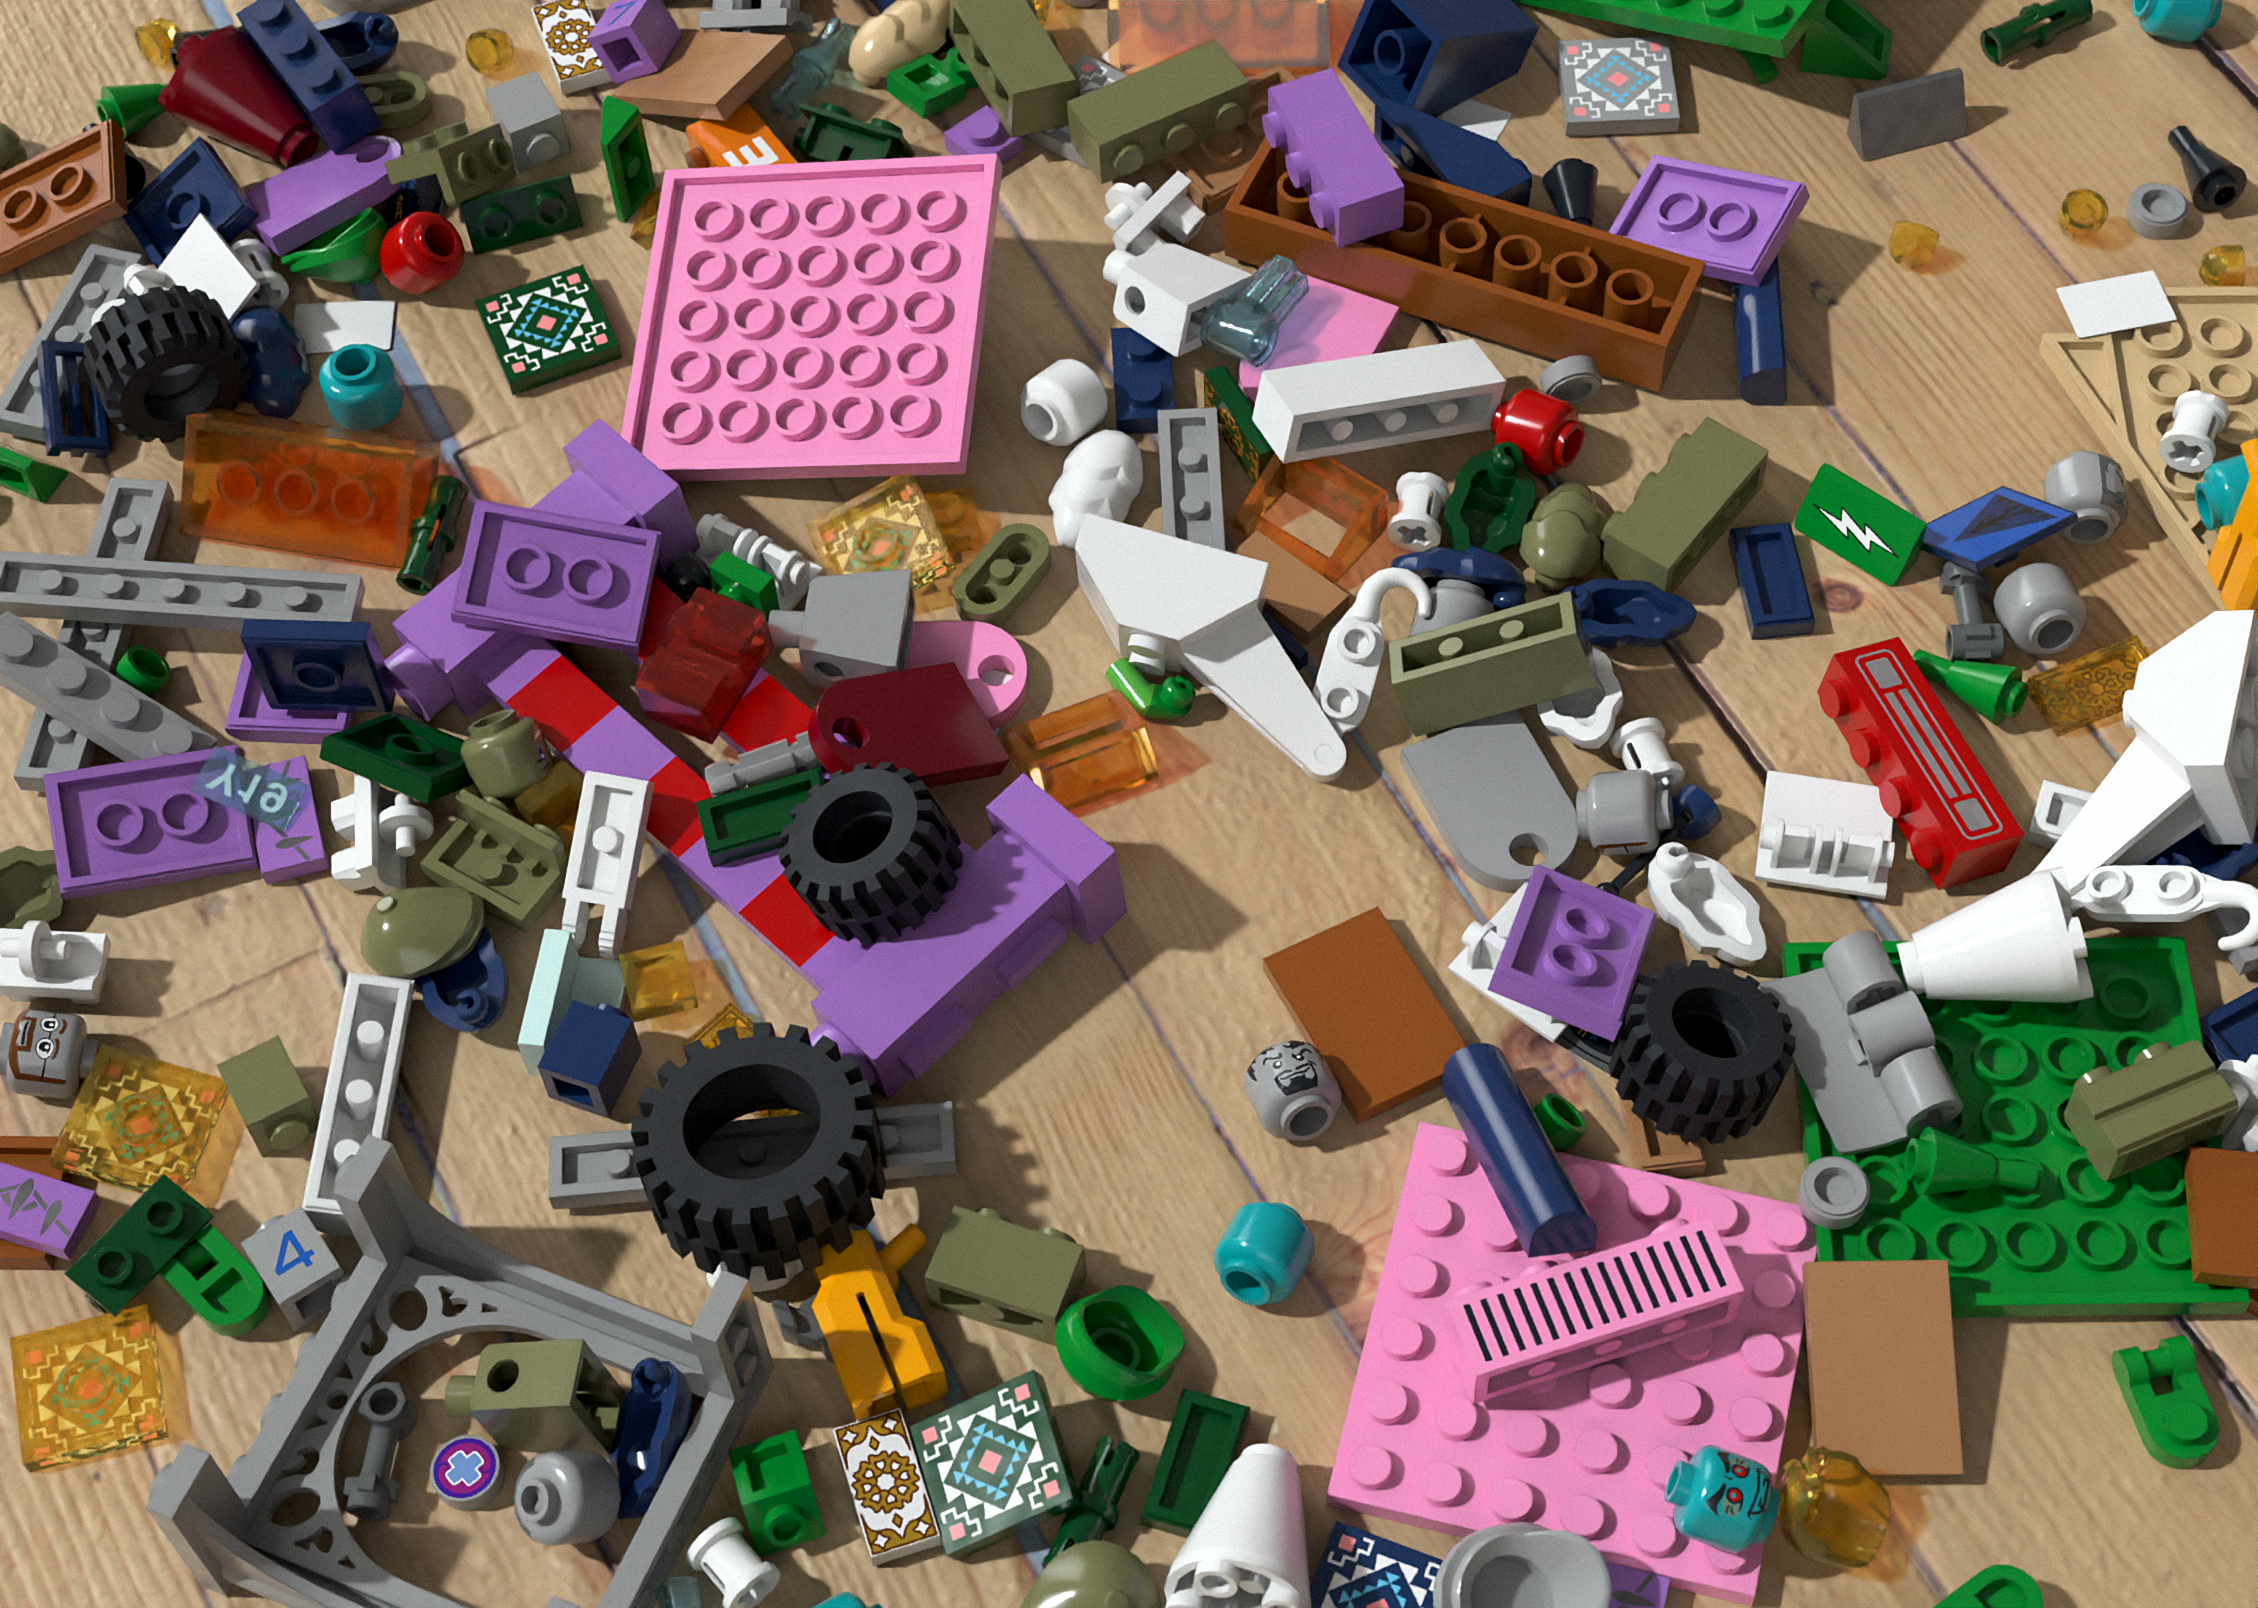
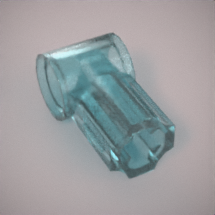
(1251, 321)

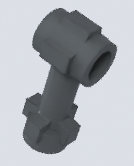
(1971, 638)
(391, 1421)

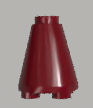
(237, 98)

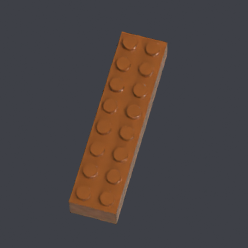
(1486, 270)

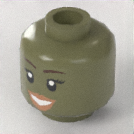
(506, 755)

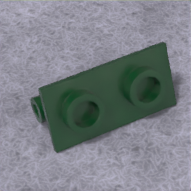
(834, 131)
(521, 214)
(138, 1246)

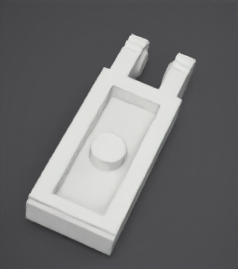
(606, 856)

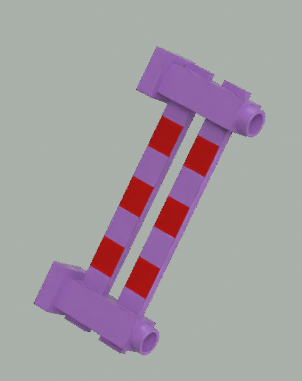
(881, 1002)

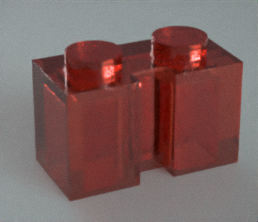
(706, 666)

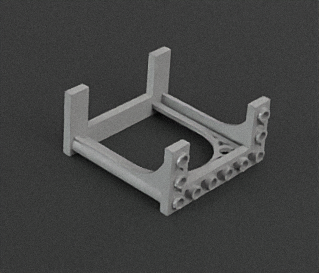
(407, 1245)

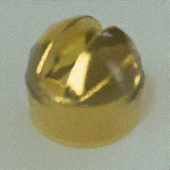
(155, 39)
(486, 46)
(2080, 206)
(1912, 240)
(2223, 266)

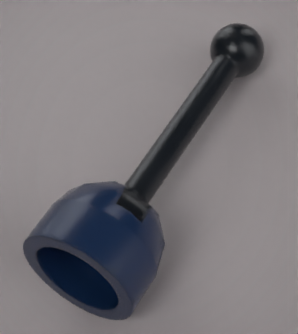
(1693, 818)

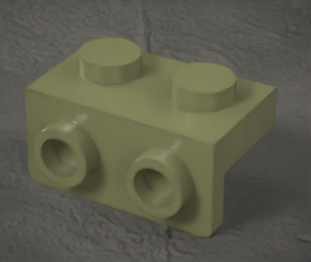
(462, 159)
(500, 859)

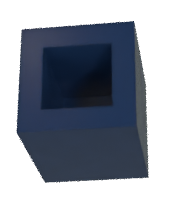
(590, 1057)

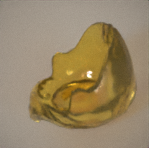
(1832, 1509)

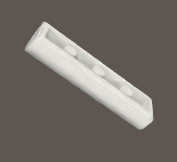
(358, 1086)

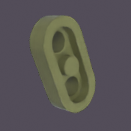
(397, 98)
(997, 579)

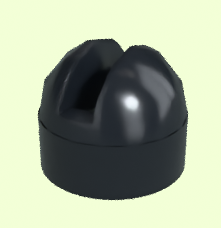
(686, 575)

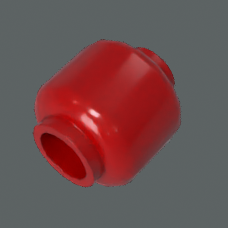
(421, 253)
(1542, 428)

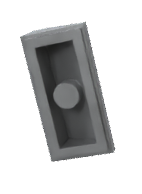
(1908, 115)

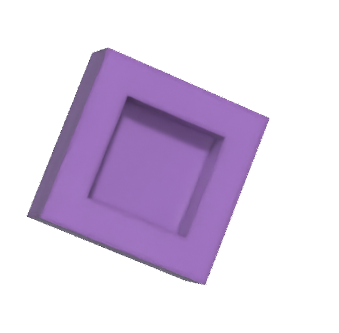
(982, 135)

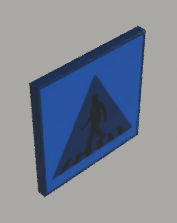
(1994, 528)

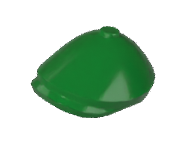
(343, 253)
(1118, 1344)

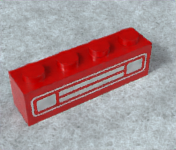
(1919, 763)

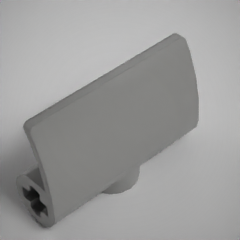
(1865, 1048)

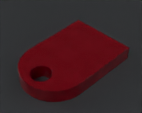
(910, 719)

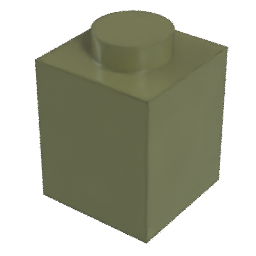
(270, 1096)

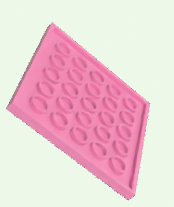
(814, 319)
(1587, 1445)

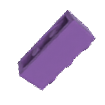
(1334, 158)

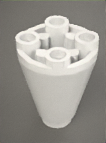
(2004, 947)
(1247, 1541)

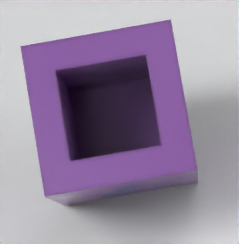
(634, 38)

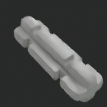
(761, 765)

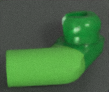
(1151, 700)

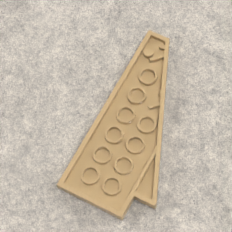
(2130, 386)

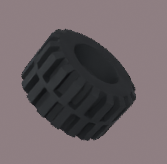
(165, 361)
(895, 881)
(1683, 1086)

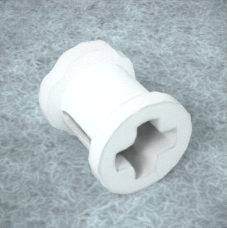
(273, 287)
(2191, 440)
(1418, 511)
(1642, 747)
(733, 1564)

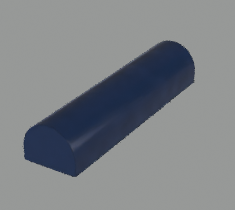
(1760, 340)
(1516, 1153)

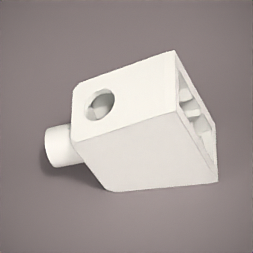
(1169, 292)

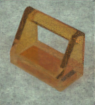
(1332, 492)
(1090, 763)

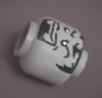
(1293, 1090)

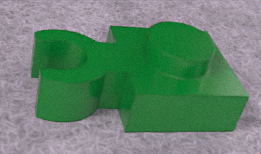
(931, 84)

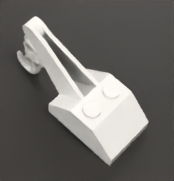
(1201, 613)
(2181, 773)

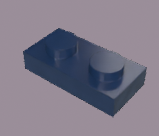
(1140, 381)

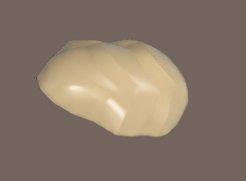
(898, 37)

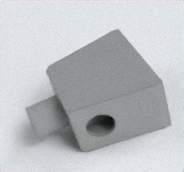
(850, 626)

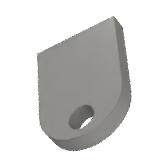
(1491, 796)

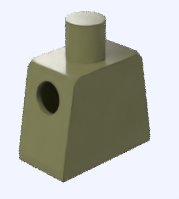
(540, 1397)

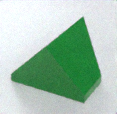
(1846, 43)

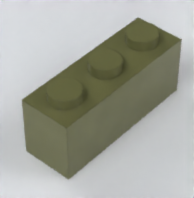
(1014, 63)
(1158, 111)
(1684, 507)
(1492, 664)

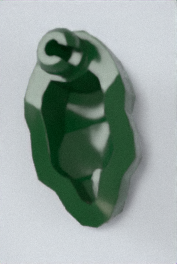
(1490, 500)

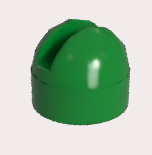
(143, 670)
(1561, 1121)

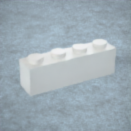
(1377, 400)

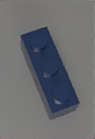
(310, 71)

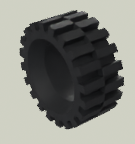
(775, 1215)

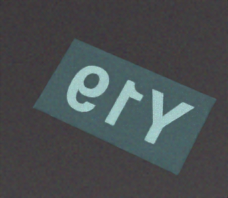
(249, 788)

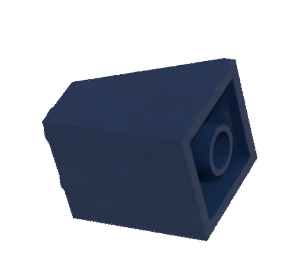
(1435, 50)

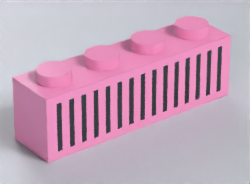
(1591, 1308)

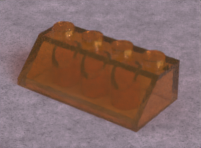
(1250, 31)
(303, 486)

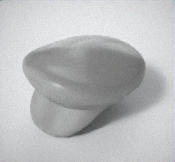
(1522, 1569)

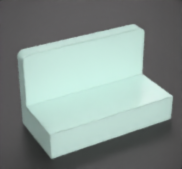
(556, 982)

